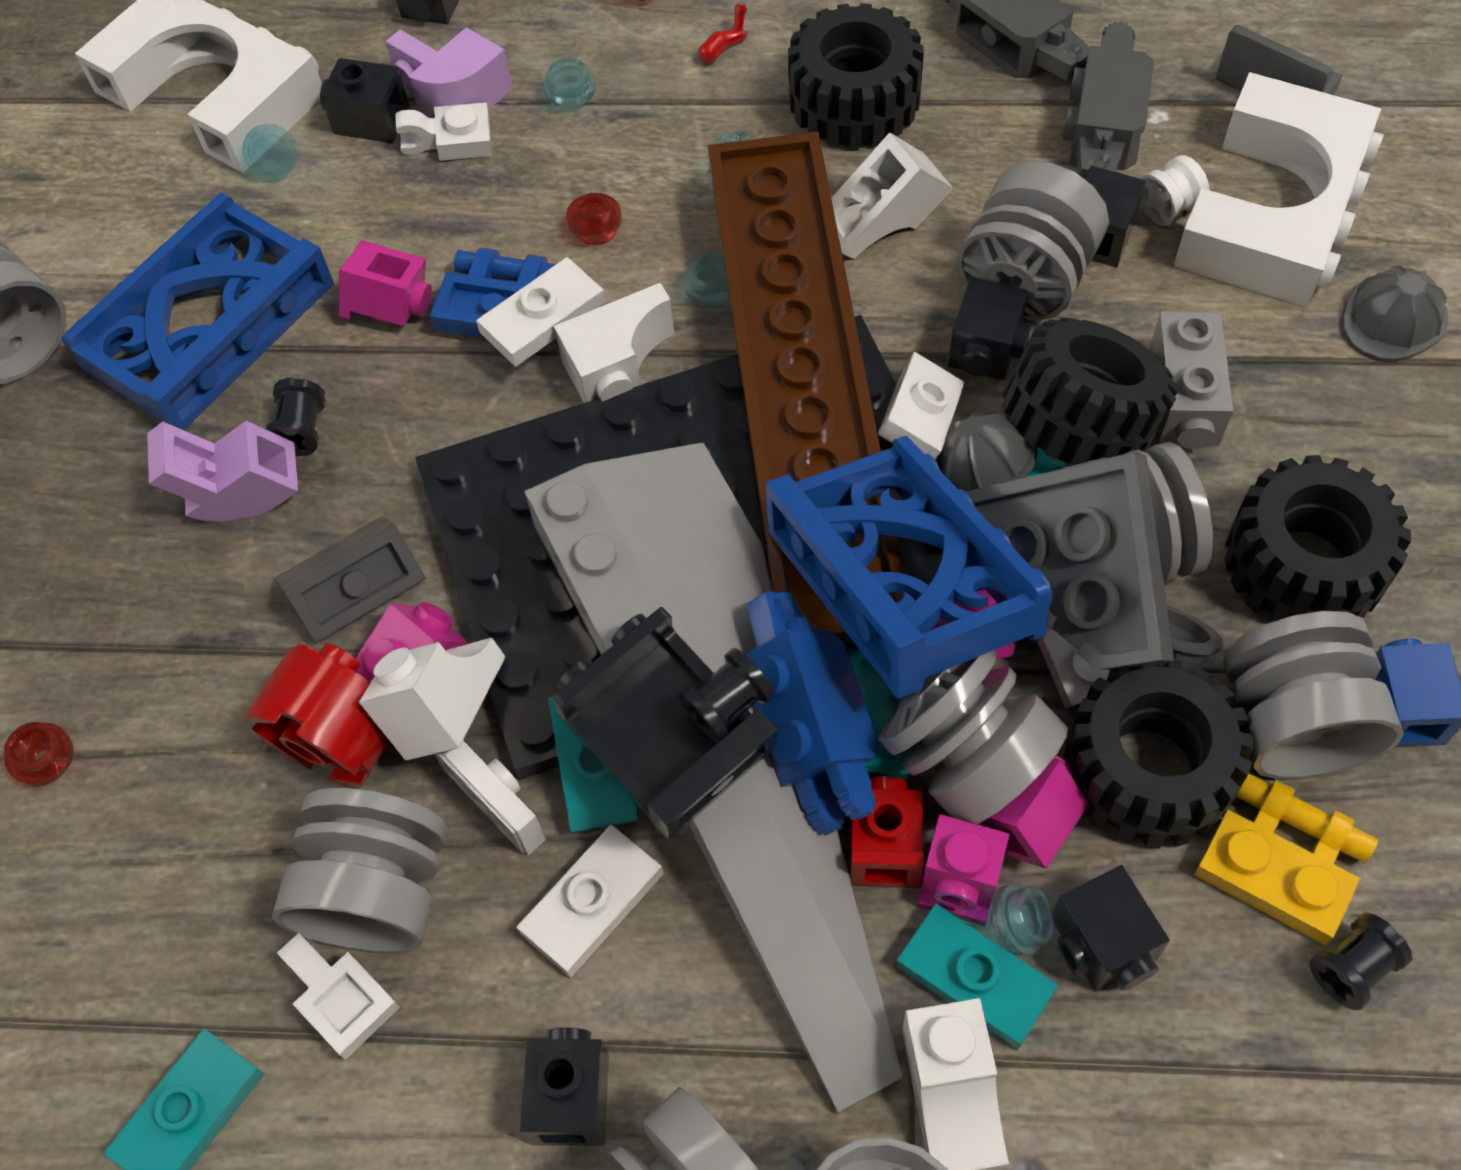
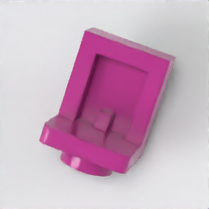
(408, 628)

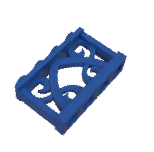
(191, 260)
(823, 511)

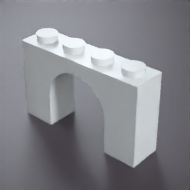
(162, 37)
(1289, 247)

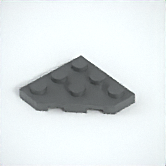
(1099, 551)

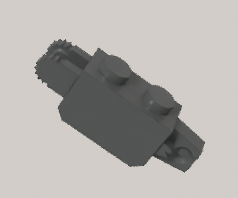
(1022, 35)
(1112, 103)

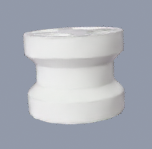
(1172, 190)

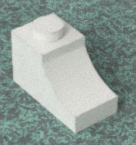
(887, 193)
(610, 342)
(430, 694)
(955, 1085)

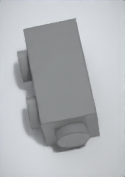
(1197, 358)

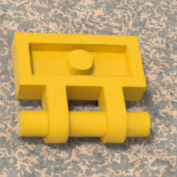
(1279, 876)

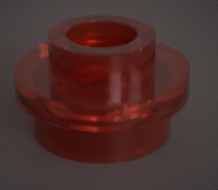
(594, 218)
(27, 743)

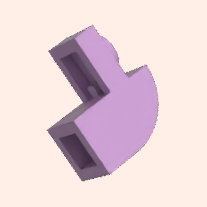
(459, 73)
(226, 479)

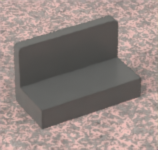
(1256, 54)
(350, 578)

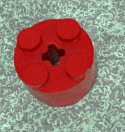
(316, 715)

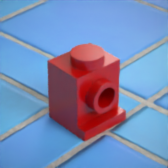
(895, 855)

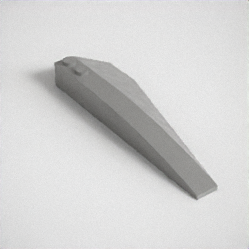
(675, 538)

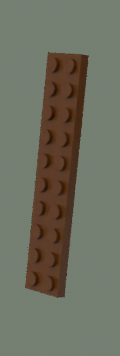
(794, 333)

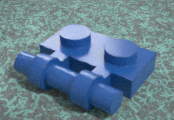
(470, 296)

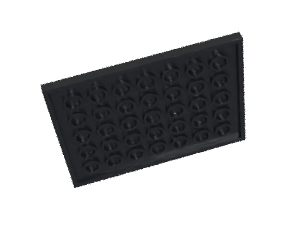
(504, 567)

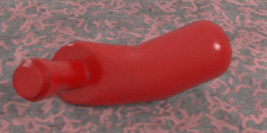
(724, 39)

